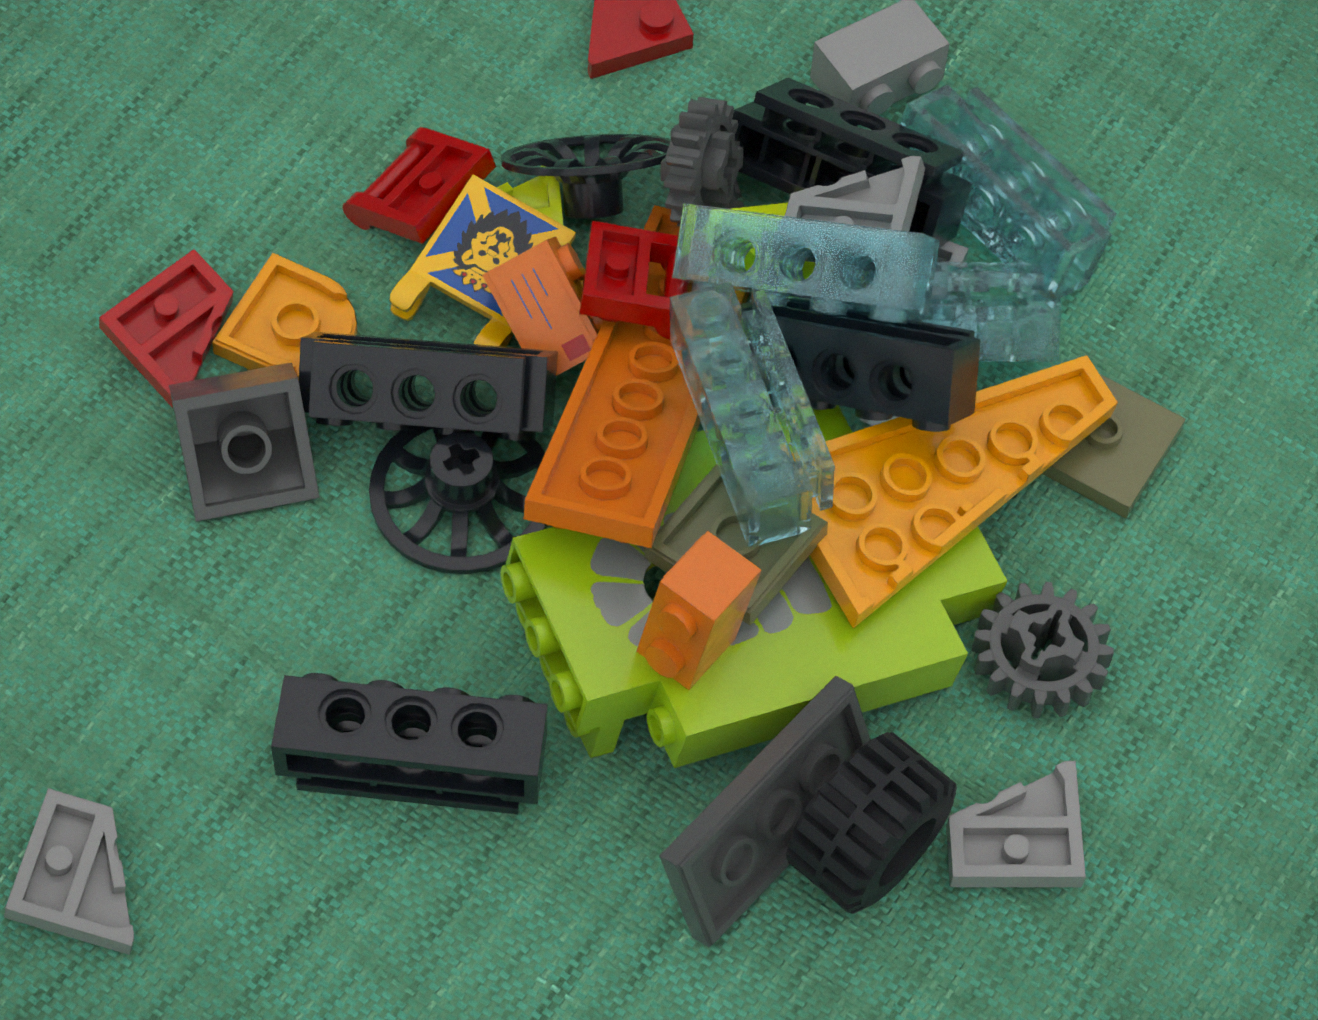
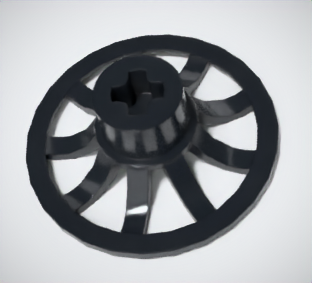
(590, 188)
(458, 480)

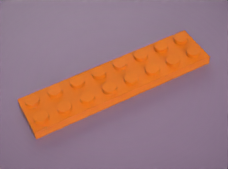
(620, 431)

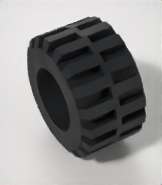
(871, 822)

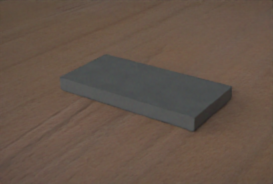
(745, 832)

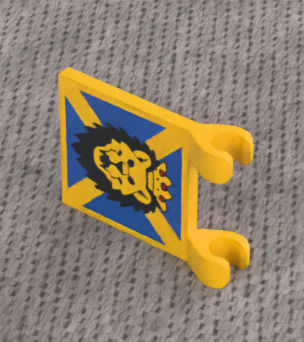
(473, 238)

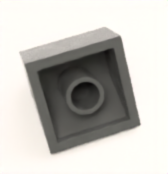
(244, 441)

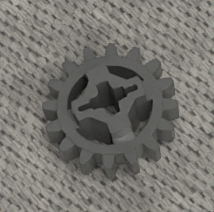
(702, 157)
(1060, 673)

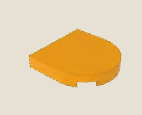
(278, 311)

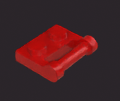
(419, 185)
(618, 276)

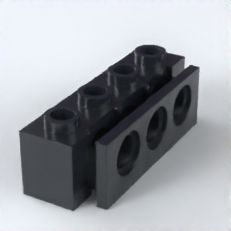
(813, 146)
(882, 366)
(520, 377)
(410, 743)

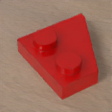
(635, 33)
(170, 322)

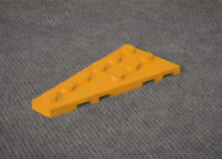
(918, 492)

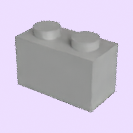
(881, 58)

